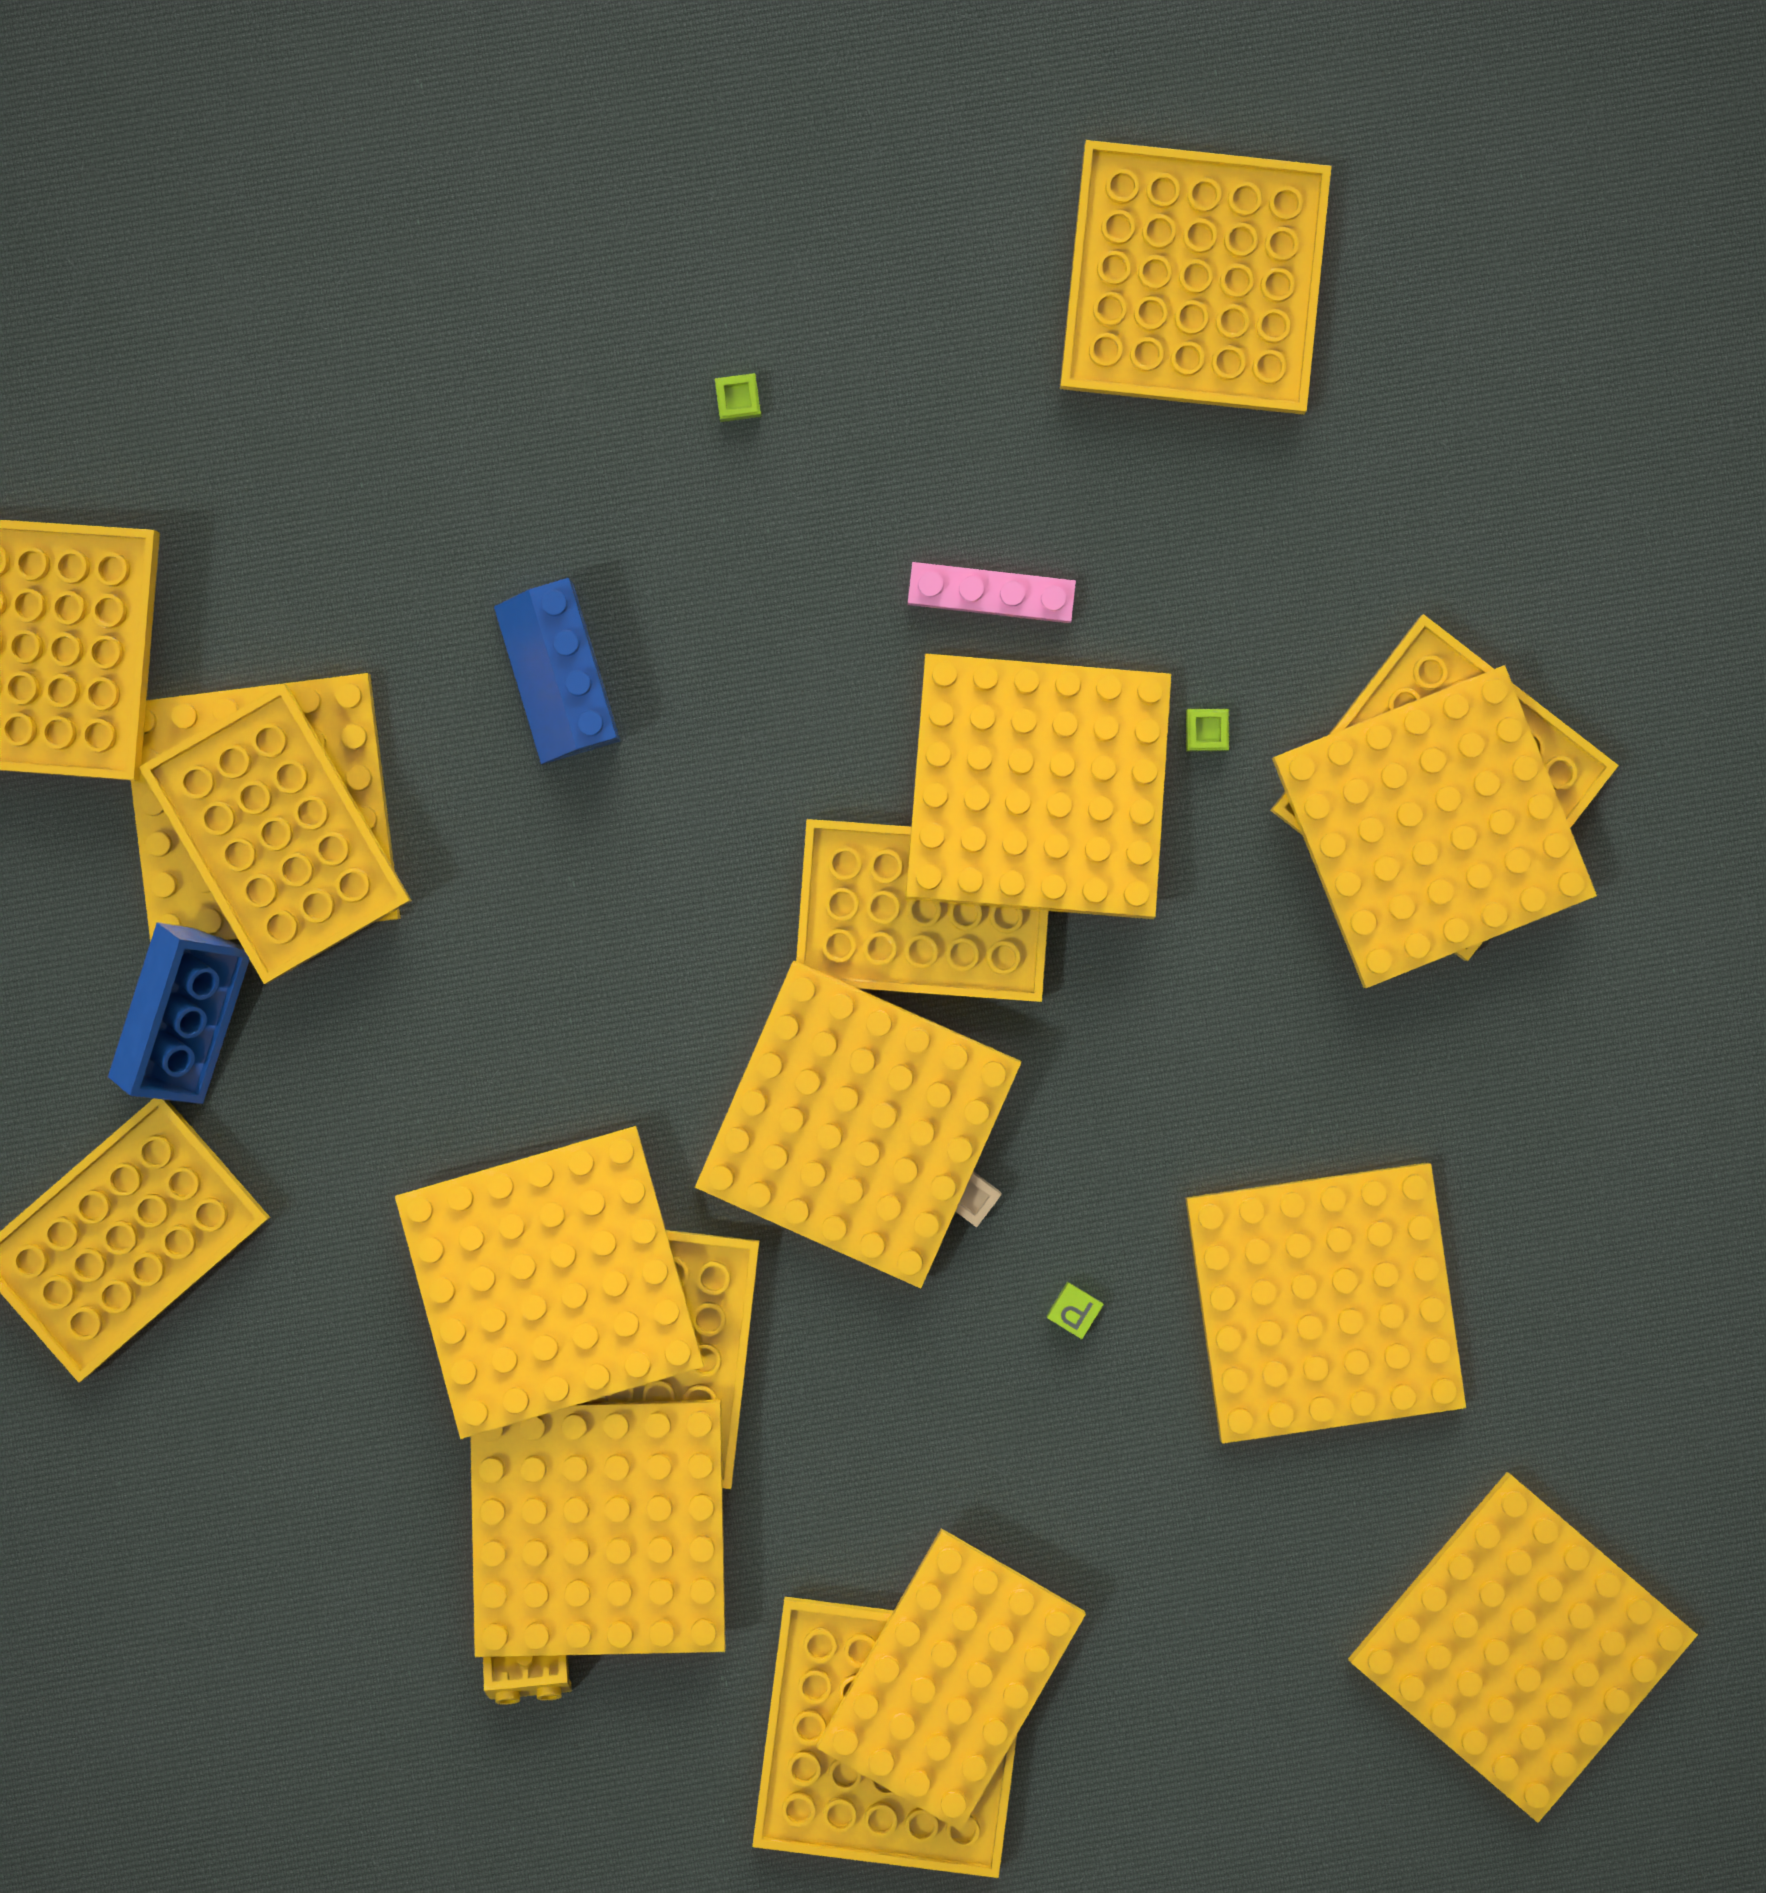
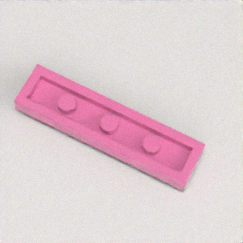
(991, 592)

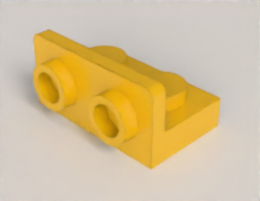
(520, 1676)

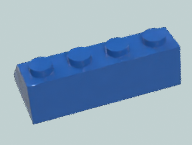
(556, 671)
(178, 1014)

